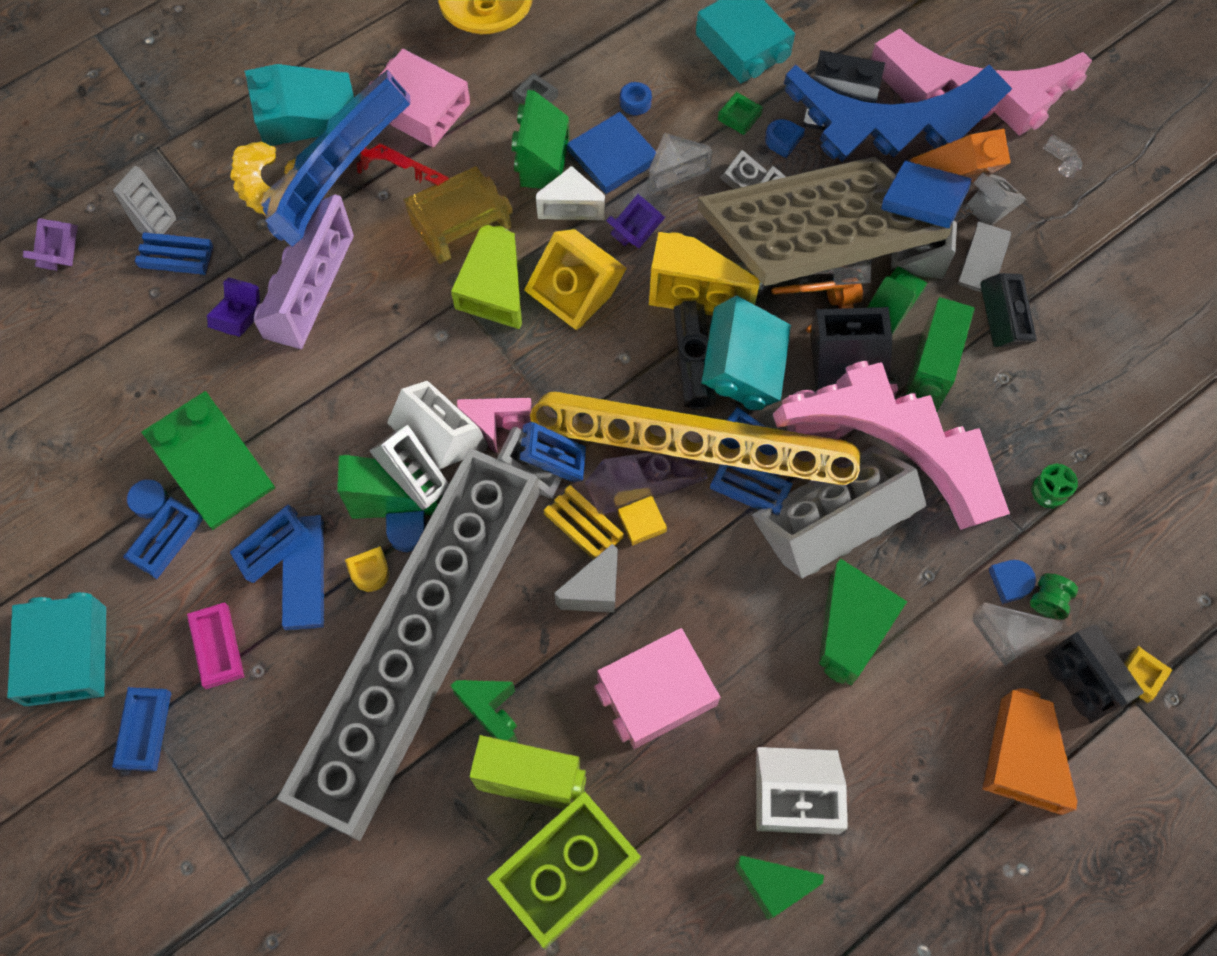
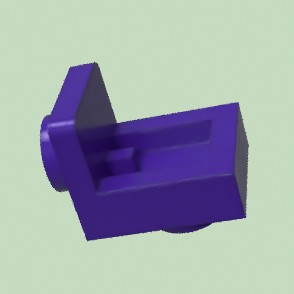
(636, 222)
(237, 308)

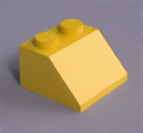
(574, 277)

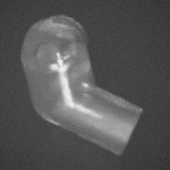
(1066, 153)

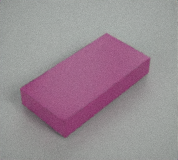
(215, 645)

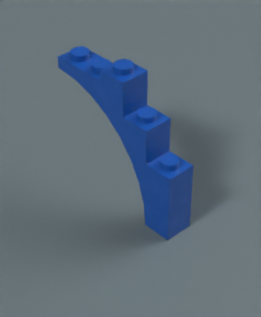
(895, 125)
(298, 193)

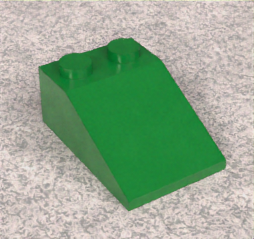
(208, 460)

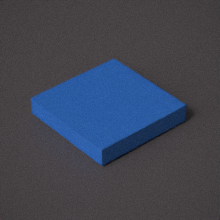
(612, 152)
(926, 194)

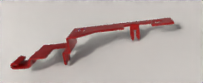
(400, 160)

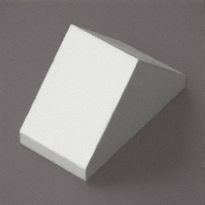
(570, 198)

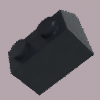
(848, 77)

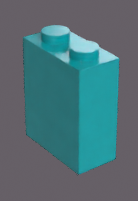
(745, 36)
(746, 354)
(57, 650)

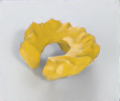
(246, 172)

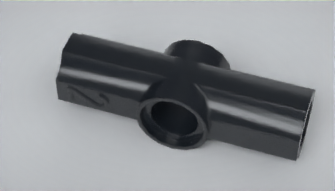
(692, 337)

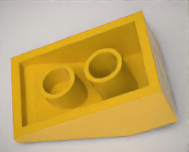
(693, 271)

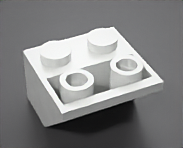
(436, 423)
(800, 791)

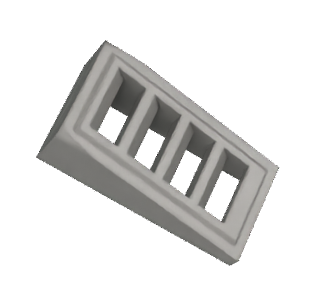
(146, 206)
(393, 465)

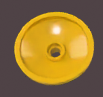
(484, 15)

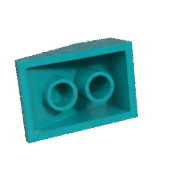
(295, 101)

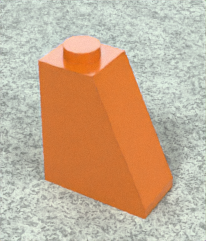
(969, 155)
(1029, 755)

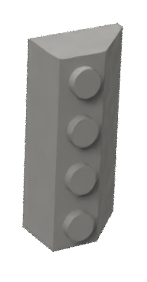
(832, 519)

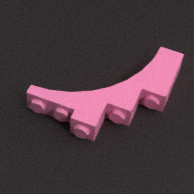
(922, 74)
(952, 458)

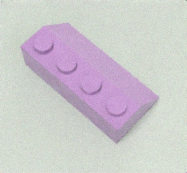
(305, 276)

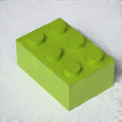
(564, 870)

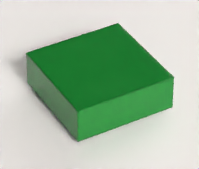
(740, 113)

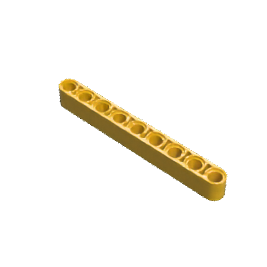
(712, 431)

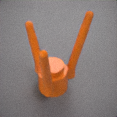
(839, 295)

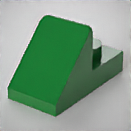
(898, 294)
(482, 699)

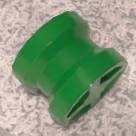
(1063, 483)
(1054, 596)

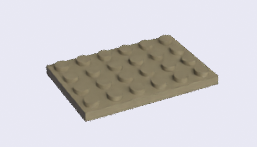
(814, 221)

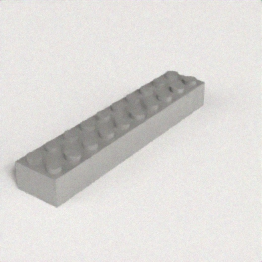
(411, 646)

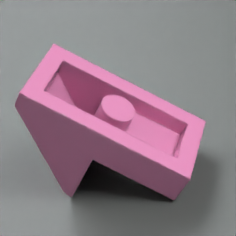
(495, 413)

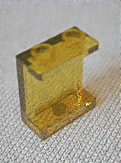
(456, 209)

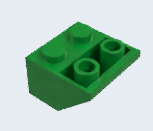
(540, 141)

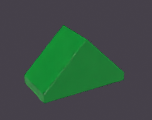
(775, 885)

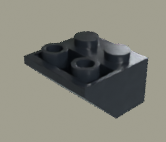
(847, 338)
(1092, 673)

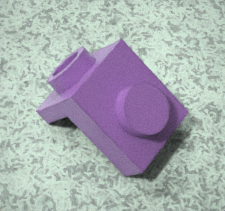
(53, 244)

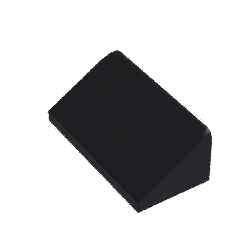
(1008, 310)

